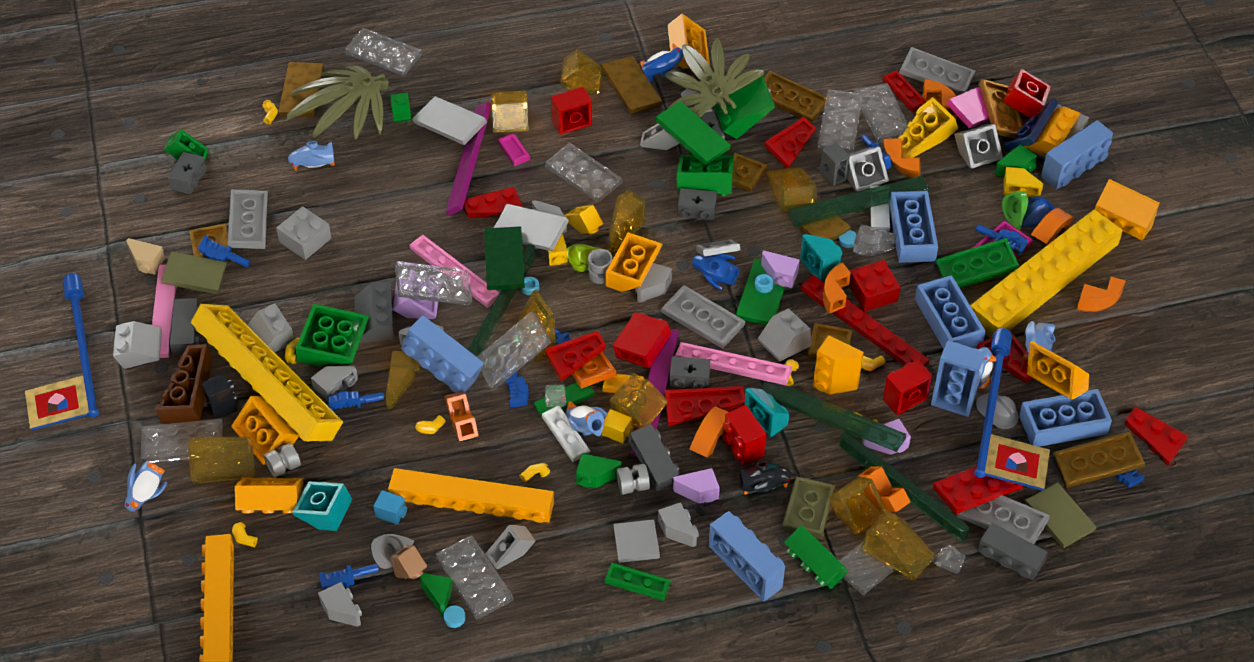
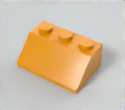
(687, 32)
(1056, 130)
(1127, 209)
(631, 262)
(837, 367)
(1056, 372)
(264, 426)
(268, 494)

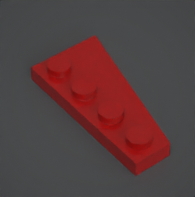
(694, 404)

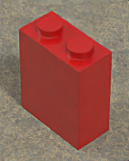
(642, 340)

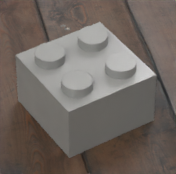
(303, 233)

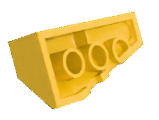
(928, 128)

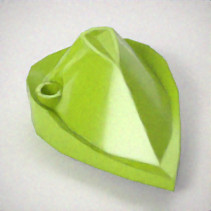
(578, 256)

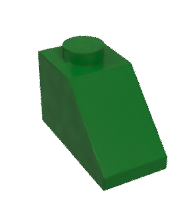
(400, 107)
(183, 142)
(1017, 158)
(596, 471)

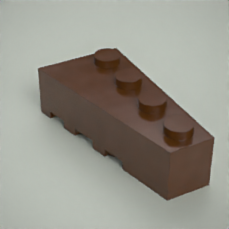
(185, 394)

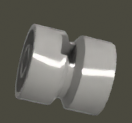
(598, 264)
(281, 460)
(625, 479)

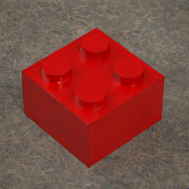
(1027, 94)
(571, 110)
(874, 285)
(907, 387)
(744, 435)

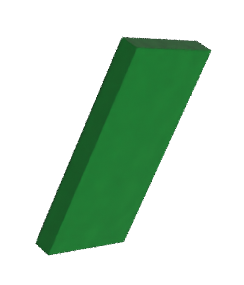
(692, 133)
(979, 263)
(759, 306)

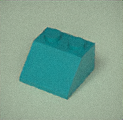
(819, 255)
(766, 411)
(323, 505)

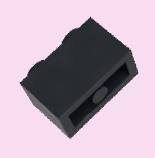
(220, 396)

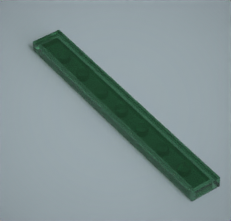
(854, 201)
(499, 308)
(835, 416)
(915, 494)

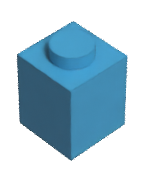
(390, 507)

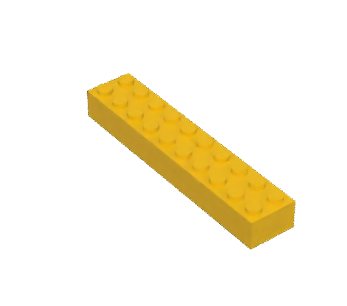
(1046, 273)
(266, 373)

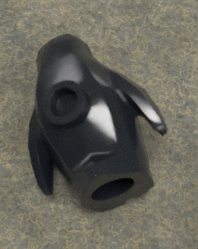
(763, 477)

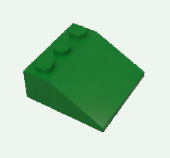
(751, 106)
(710, 177)
(330, 336)

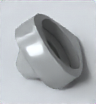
(386, 546)

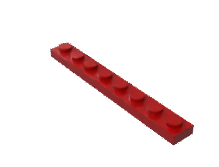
(867, 326)

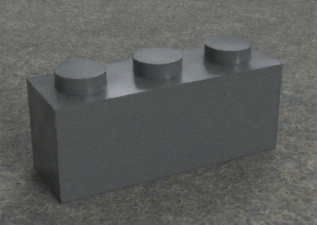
(182, 331)
(651, 452)
(1012, 551)

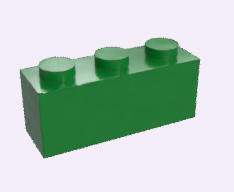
(815, 558)

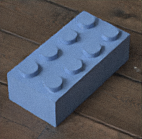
(1076, 155)
(914, 226)
(949, 312)
(441, 355)
(958, 378)
(1063, 419)
(746, 556)

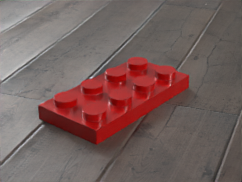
(967, 491)

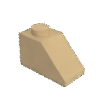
(146, 255)

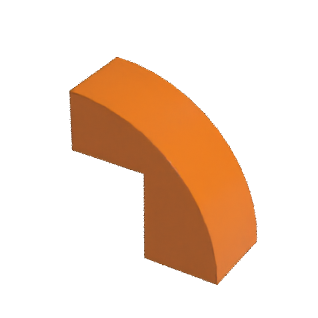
(940, 93)
(907, 166)
(1052, 224)
(833, 295)
(1098, 299)
(460, 415)
(708, 432)
(892, 498)

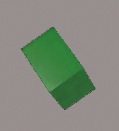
(437, 589)

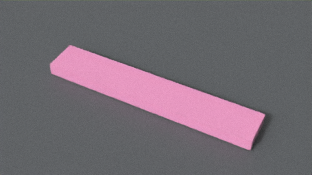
(438, 257)
(163, 311)
(738, 364)

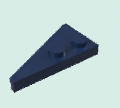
(1030, 131)

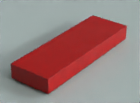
(904, 91)

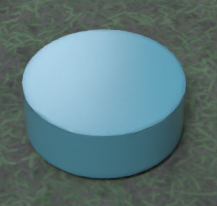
(847, 239)
(764, 283)
(530, 285)
(454, 616)

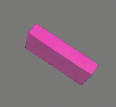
(514, 149)

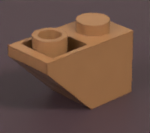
(408, 563)

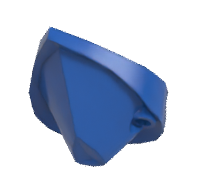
(1037, 209)

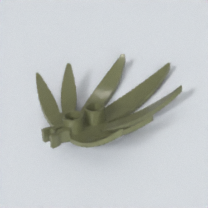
(351, 84)
(713, 86)

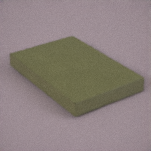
(194, 272)
(808, 506)
(1066, 519)

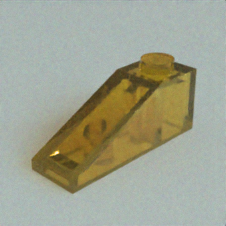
(401, 376)

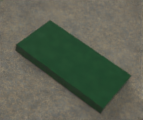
(504, 258)

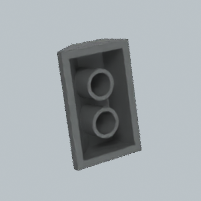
(377, 303)

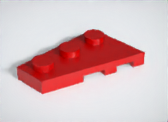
(790, 141)
(491, 203)
(575, 353)
(1013, 362)
(1157, 434)

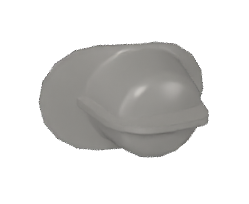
(1005, 411)

